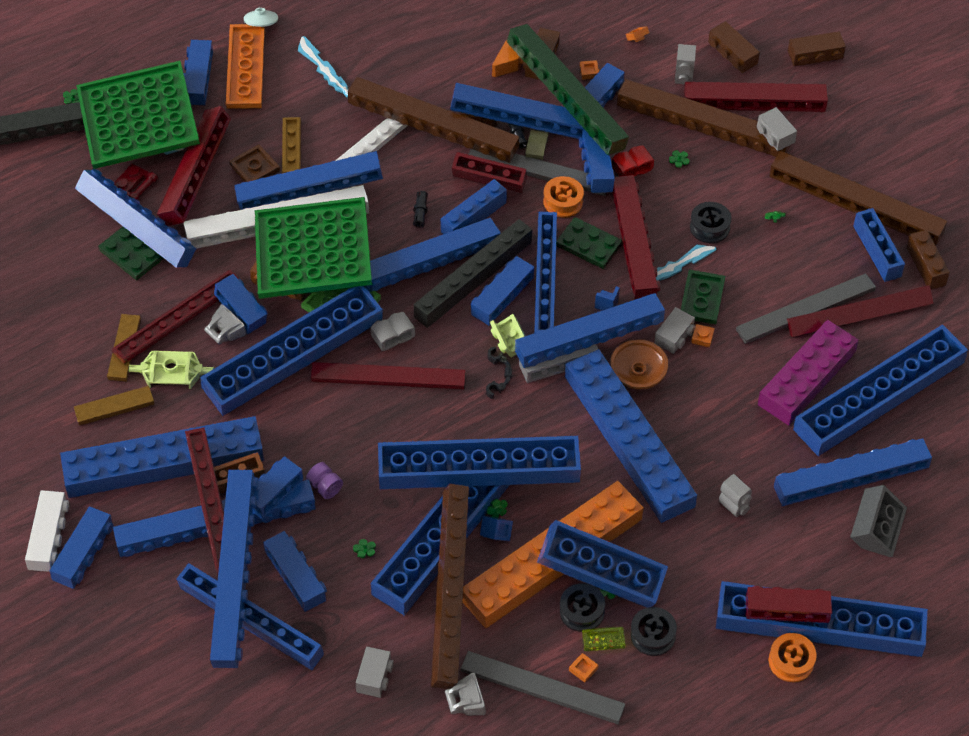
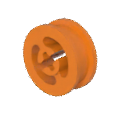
(563, 189)
(796, 647)

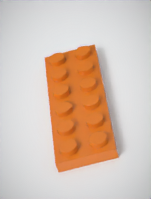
(245, 66)

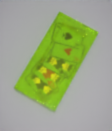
(603, 638)

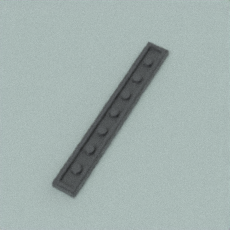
(541, 169)
(823, 300)
(543, 687)

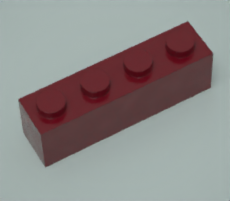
(486, 170)
(788, 604)

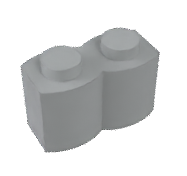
(392, 331)
(735, 496)

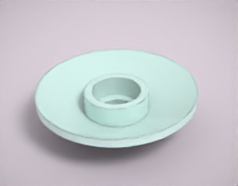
(261, 18)

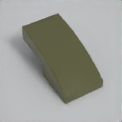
(537, 144)

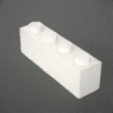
(46, 530)

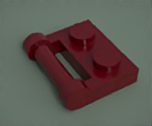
(132, 178)

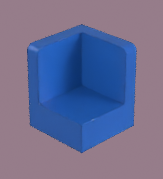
(606, 300)
(496, 528)

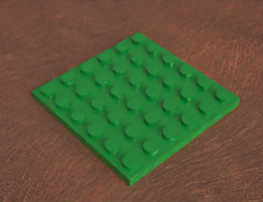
(137, 114)
(312, 247)

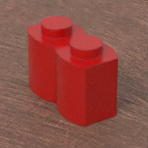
(634, 162)

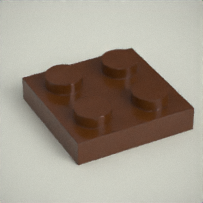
(254, 164)

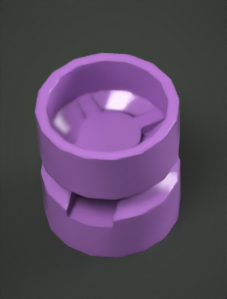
(321, 477)

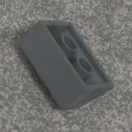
(878, 521)

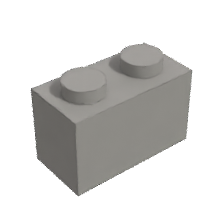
(685, 63)
(776, 129)
(675, 330)
(373, 672)

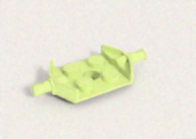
(185, 372)

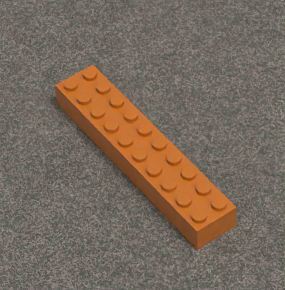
(519, 574)

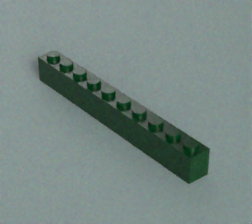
(567, 89)

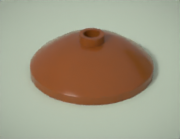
(642, 357)

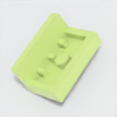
(507, 332)

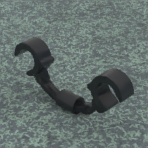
(508, 373)

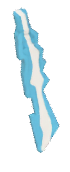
(324, 68)
(694, 255)

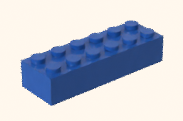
(602, 564)

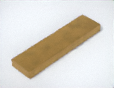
(291, 144)
(128, 326)
(113, 405)

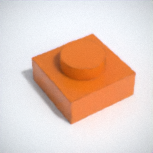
(637, 34)
(588, 69)
(703, 335)
(583, 667)

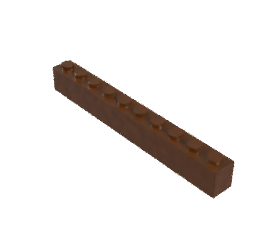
(694, 116)
(433, 119)
(855, 196)
(450, 587)

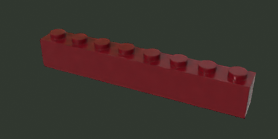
(759, 96)
(194, 167)
(634, 237)

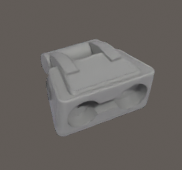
(227, 323)
(470, 697)

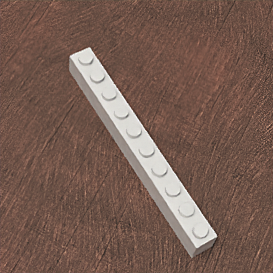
(241, 223)

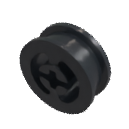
(719, 218)
(583, 596)
(652, 642)

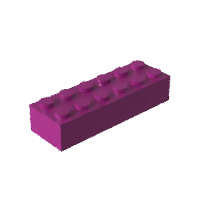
(807, 372)

